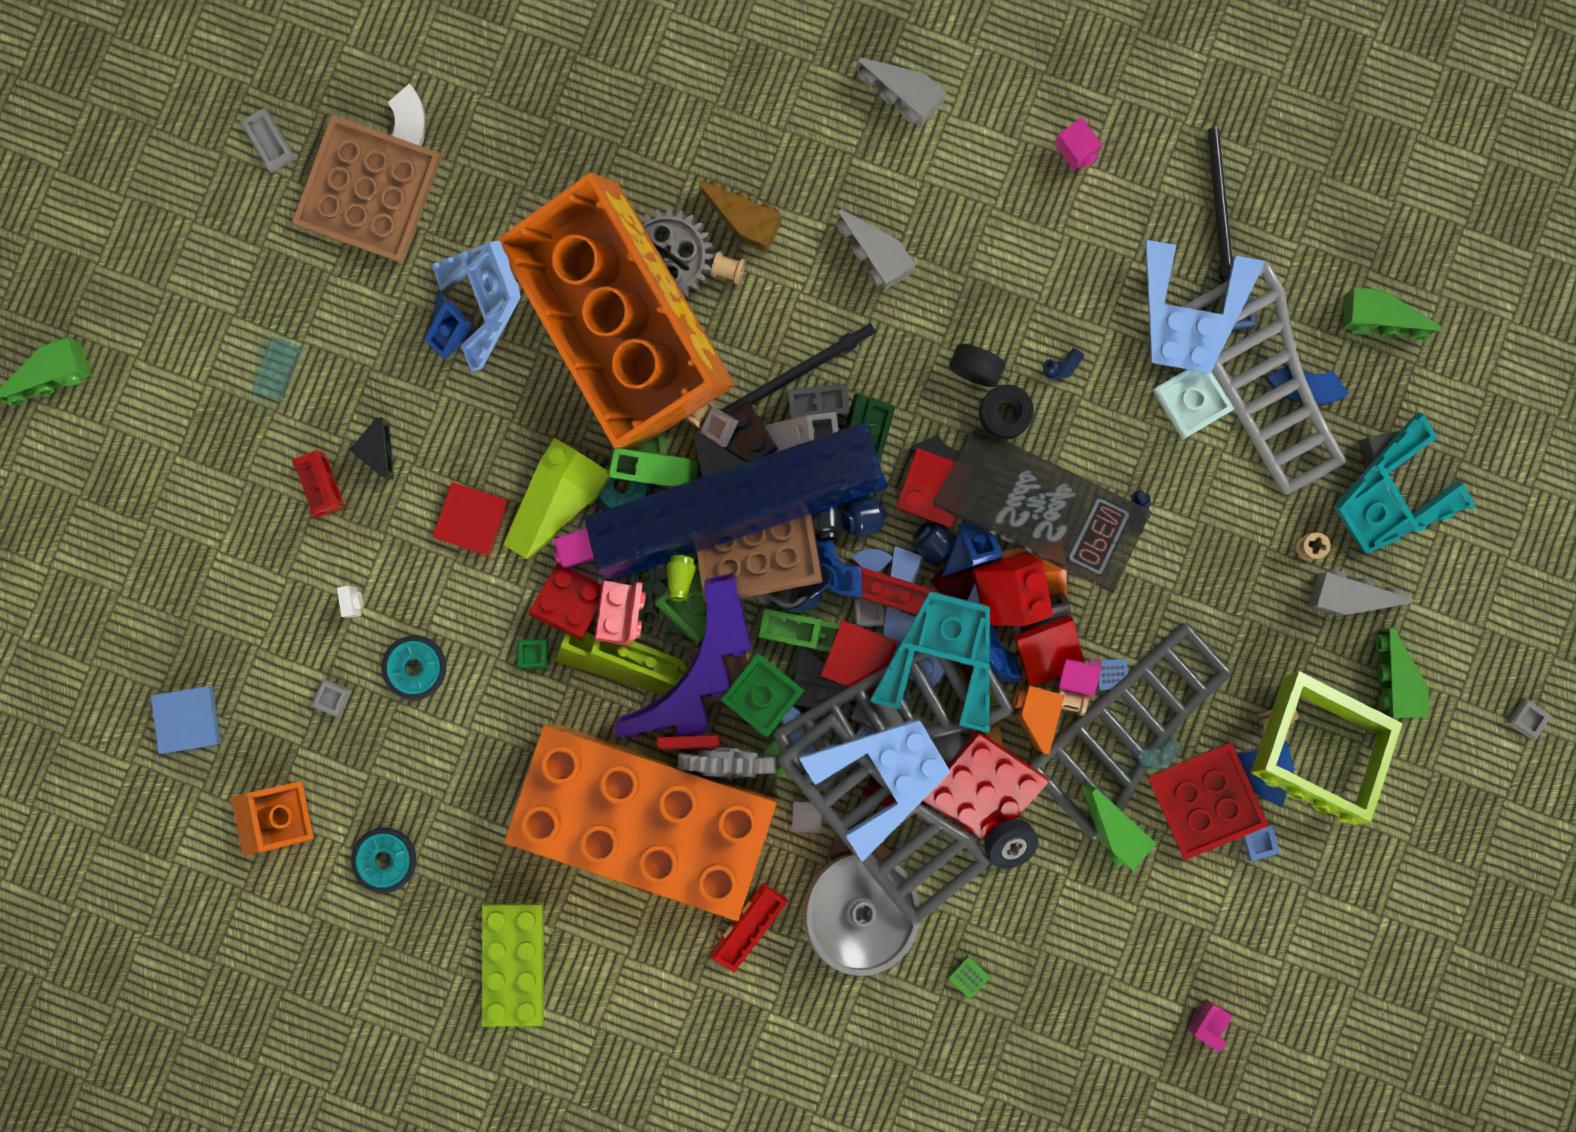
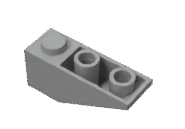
(907, 89)
(880, 251)
(802, 429)
(1344, 596)

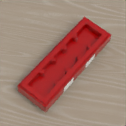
(752, 924)

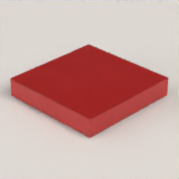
(470, 519)
(1047, 648)
(857, 655)
(689, 742)

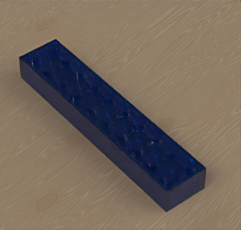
(735, 502)

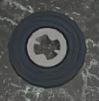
(999, 842)

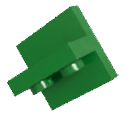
(762, 695)

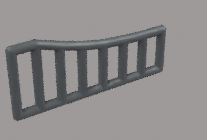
(859, 690)
(1162, 733)
(841, 826)

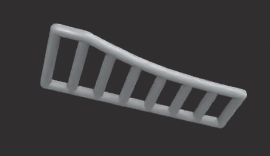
(1298, 383)

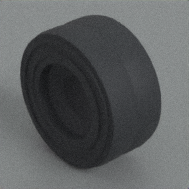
(977, 365)
(1008, 395)

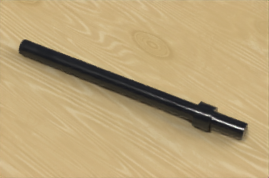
(1220, 203)
(846, 343)

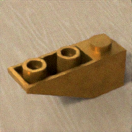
(750, 222)

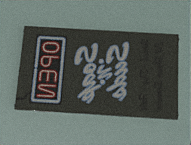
(1043, 509)

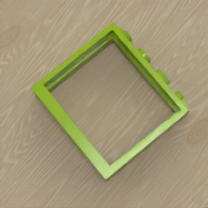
(1385, 727)

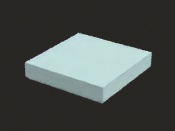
(1193, 401)

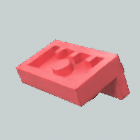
(619, 612)

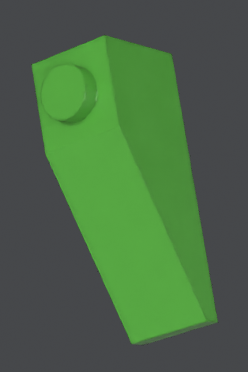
(1116, 831)

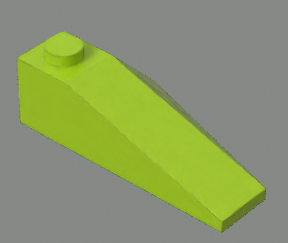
(558, 492)

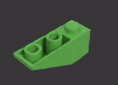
(1381, 312)
(47, 369)
(651, 467)
(1402, 686)

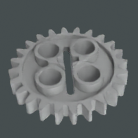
(682, 235)
(727, 763)

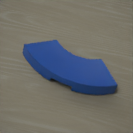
(1324, 387)
(845, 578)
(1002, 661)

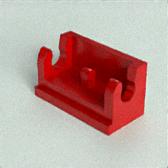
(318, 483)

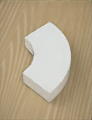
(408, 116)

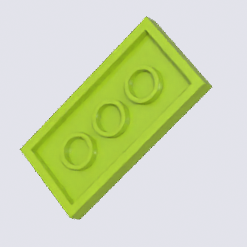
(512, 964)

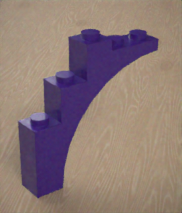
(684, 703)

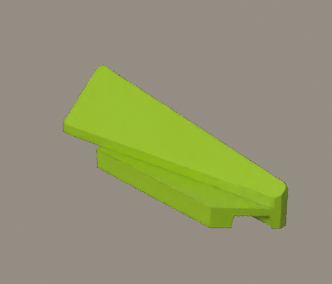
(628, 664)

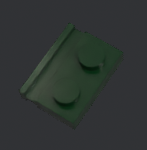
(876, 414)

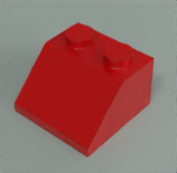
(923, 484)
(1014, 590)

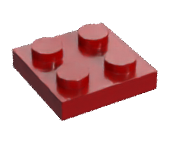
(567, 602)

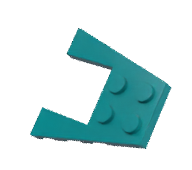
(1376, 509)
(951, 631)

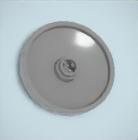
(854, 920)

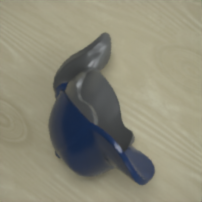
(798, 599)

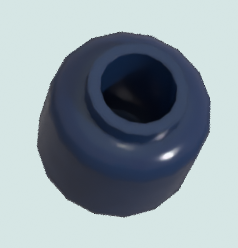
(864, 516)
(934, 542)

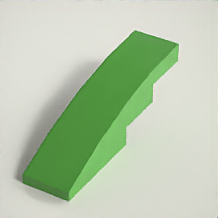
(798, 630)

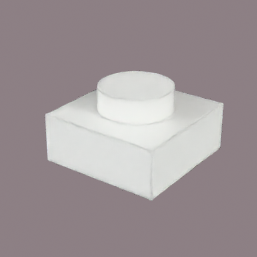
(350, 601)

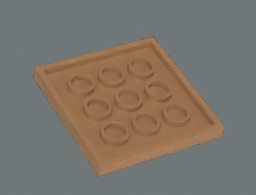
(367, 189)
(766, 559)

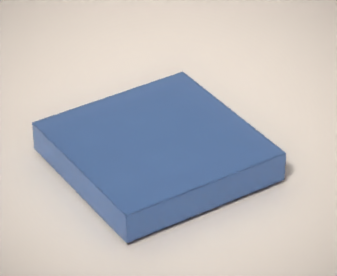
(185, 719)

